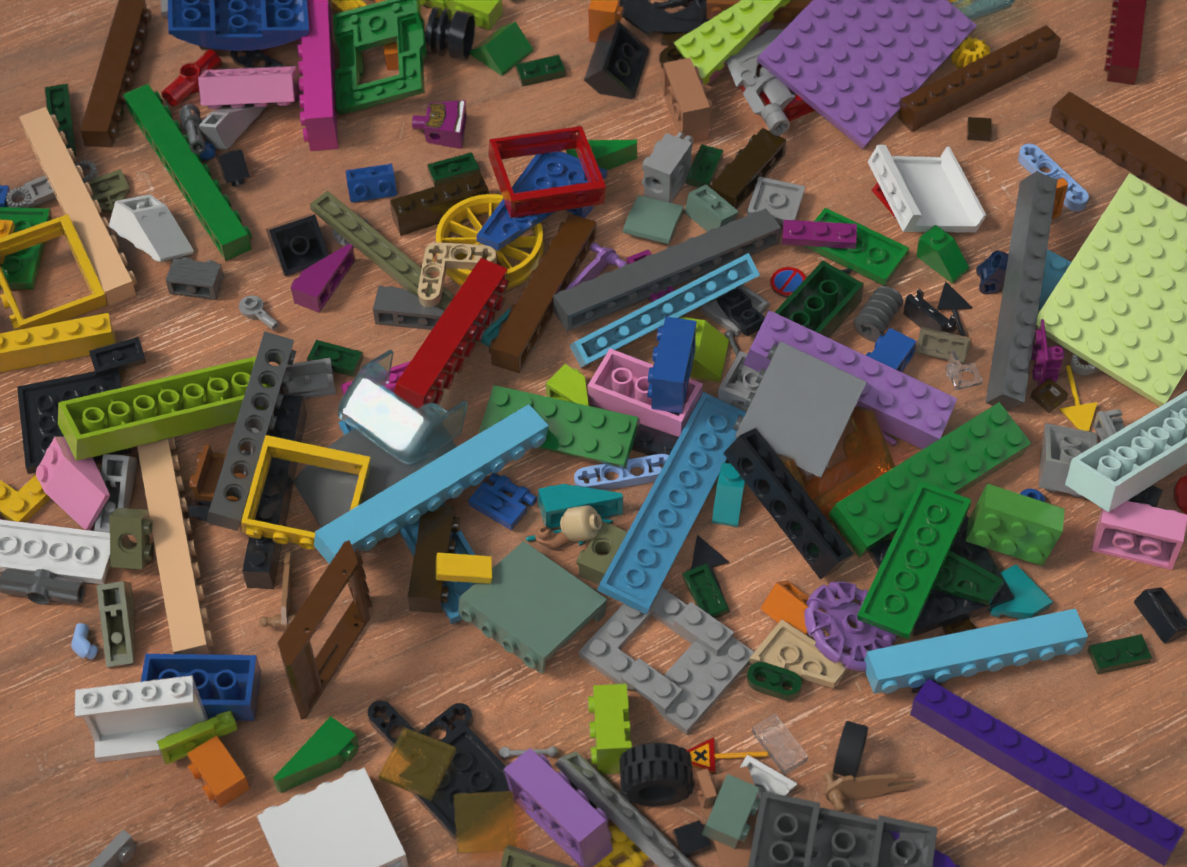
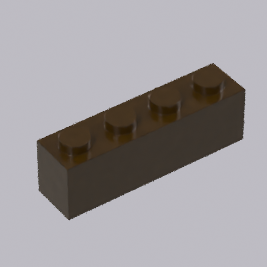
(753, 161)
(429, 205)
(434, 536)

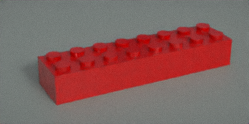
(454, 336)

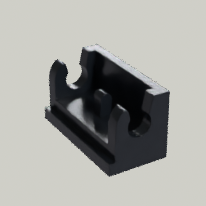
(926, 315)

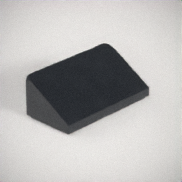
(1161, 614)

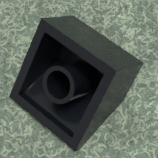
(297, 243)

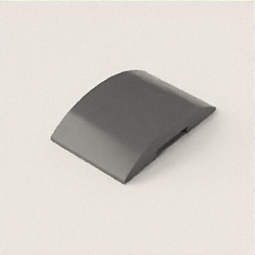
(332, 491)
(804, 835)

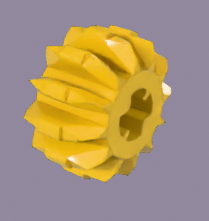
(969, 51)

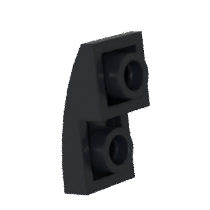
(740, 311)

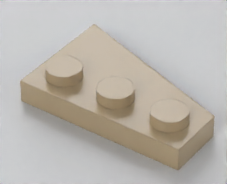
(797, 652)

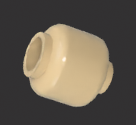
(580, 523)

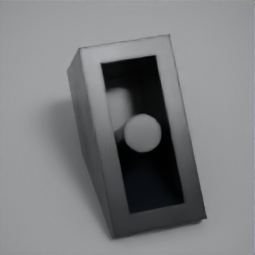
(233, 167)

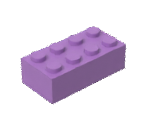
(559, 808)

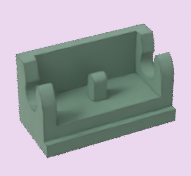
(709, 208)

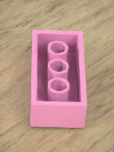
(249, 86)
(623, 388)

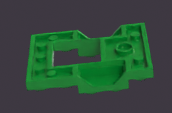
(373, 27)

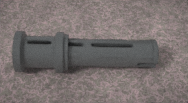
(190, 124)

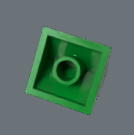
(503, 48)

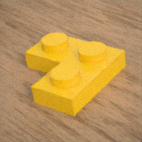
(22, 504)

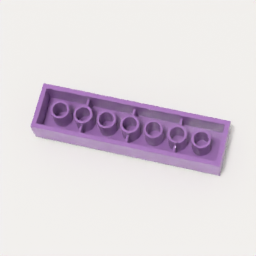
(899, 401)

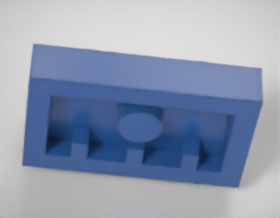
(371, 182)

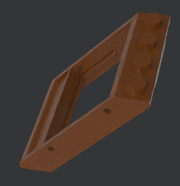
(301, 666)

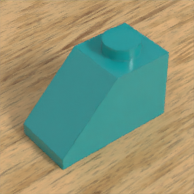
(728, 496)

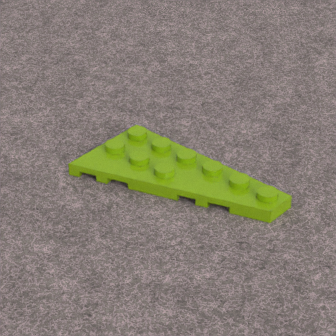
(726, 34)

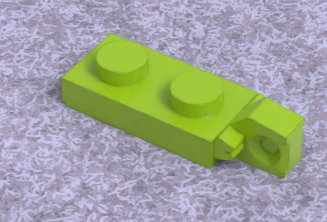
(177, 745)

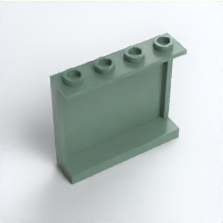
(531, 606)

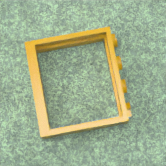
(37, 235)
(304, 454)

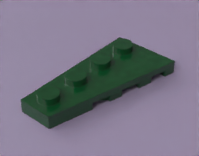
(967, 580)

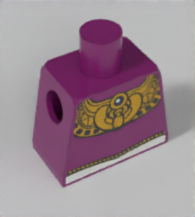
(443, 123)

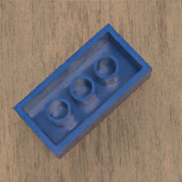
(221, 680)

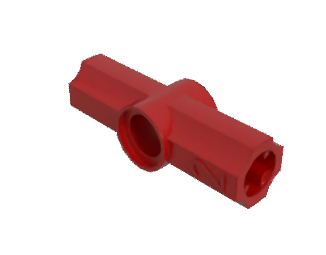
(188, 80)

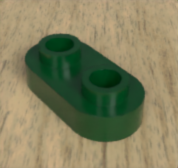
(775, 679)

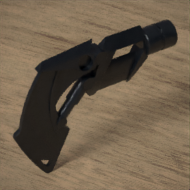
(654, 19)

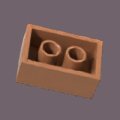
(687, 99)

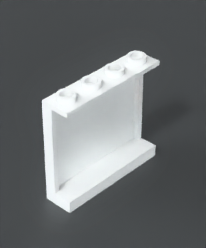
(927, 191)
(134, 716)
(333, 827)

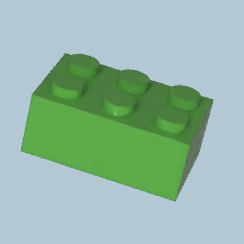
(1015, 525)

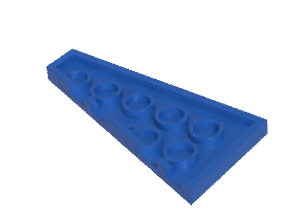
(543, 172)

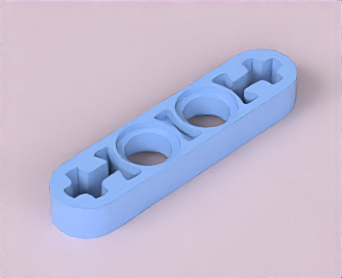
(1043, 160)
(625, 477)

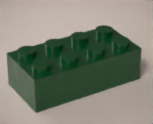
(823, 300)

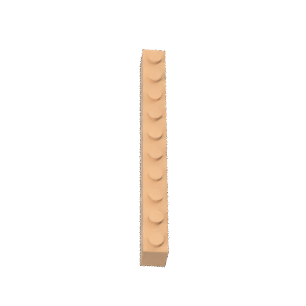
(75, 201)
(174, 549)

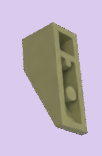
(117, 622)

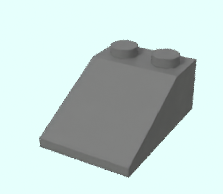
(1058, 449)

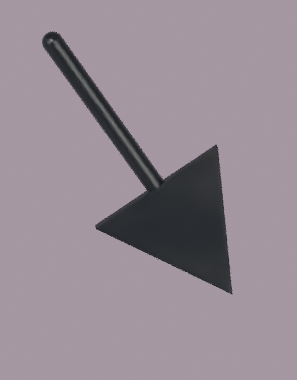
(953, 301)
(706, 554)

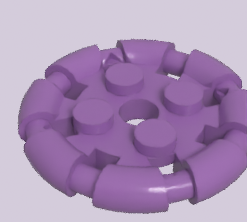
(842, 636)

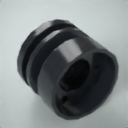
(450, 33)

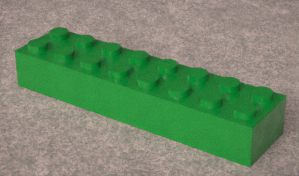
(949, 463)

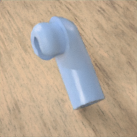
(81, 645)

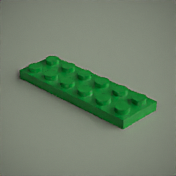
(572, 428)
(914, 560)

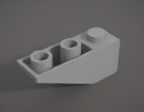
(227, 124)

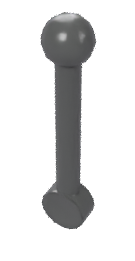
(730, 335)

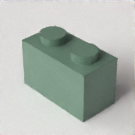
(731, 811)

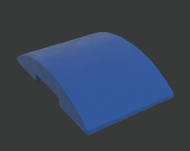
(238, 23)

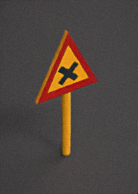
(704, 755)

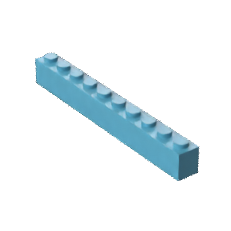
(433, 484)

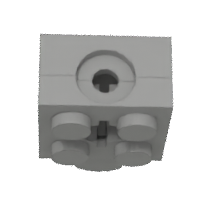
(667, 167)
(738, 383)

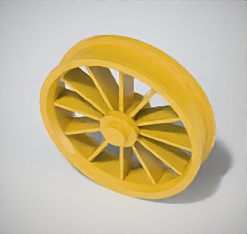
(486, 205)

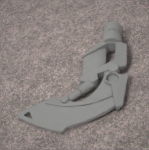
(743, 71)

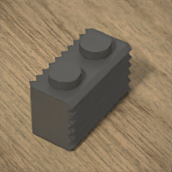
(195, 278)

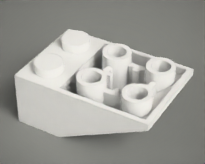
(150, 227)

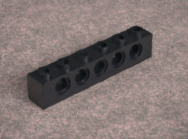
(788, 503)

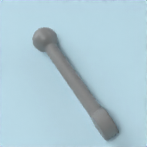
(505, 752)

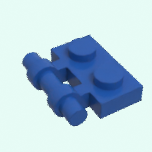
(499, 506)

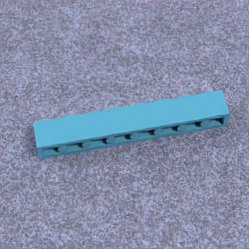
(671, 305)
(975, 651)

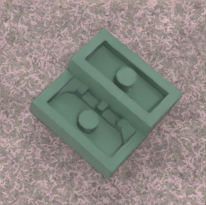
(653, 219)

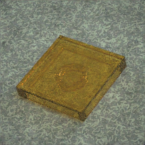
(417, 763)
(484, 822)

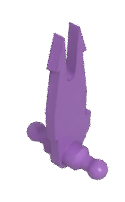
(603, 259)

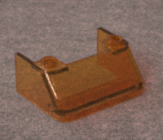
(865, 461)

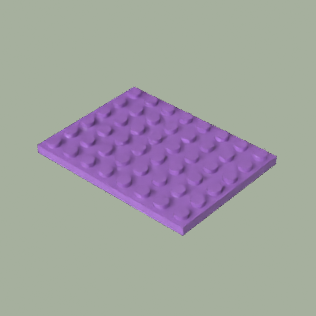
(864, 57)

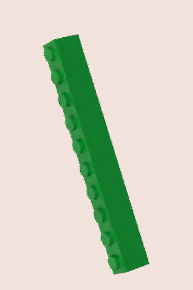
(188, 173)

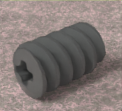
(878, 312)

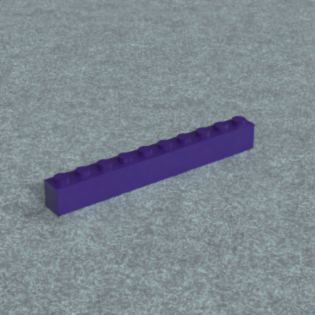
(1047, 772)

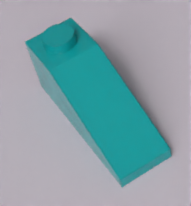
(556, 499)

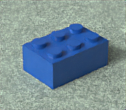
(672, 364)

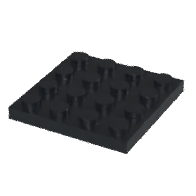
(40, 410)
(945, 608)

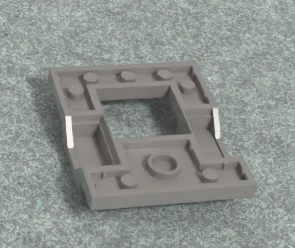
(695, 678)

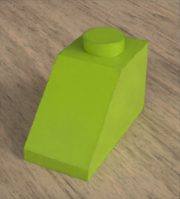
(567, 385)

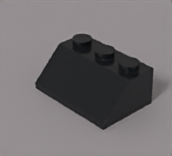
(616, 62)

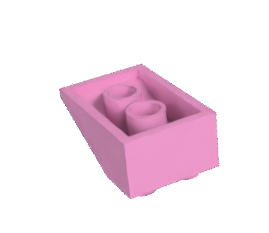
(72, 483)

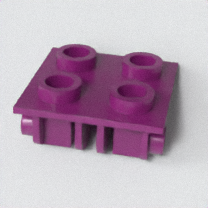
(1047, 359)

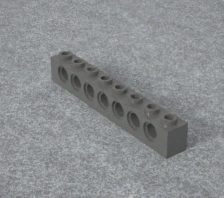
(272, 349)

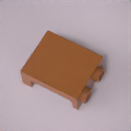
(207, 474)

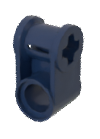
(992, 272)

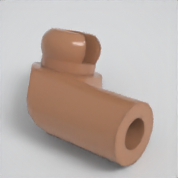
(549, 538)

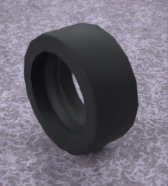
(850, 749)

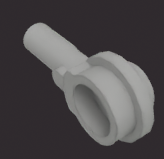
(253, 307)

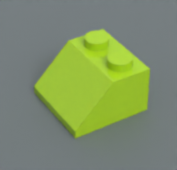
(709, 351)

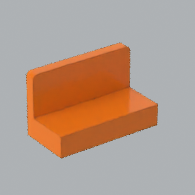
(788, 604)

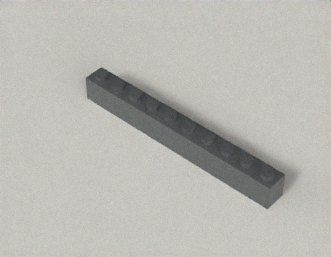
(664, 269)
(1021, 291)

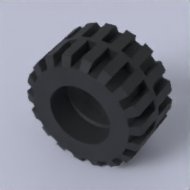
(656, 774)

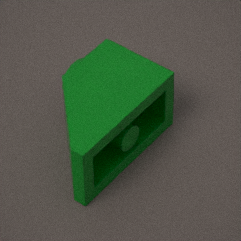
(942, 254)

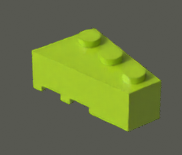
(610, 726)

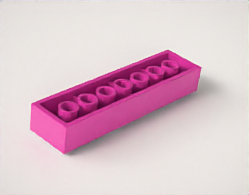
(318, 79)

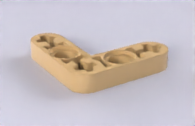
(444, 261)

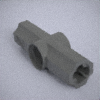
(42, 586)

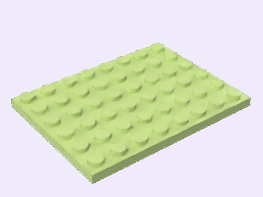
(1128, 293)

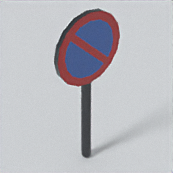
(787, 279)

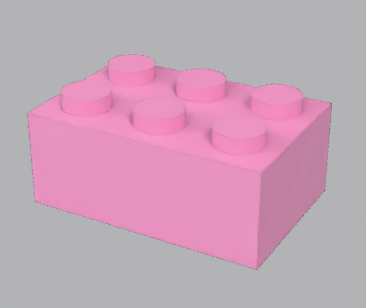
(1141, 534)

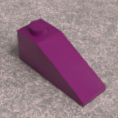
(321, 279)

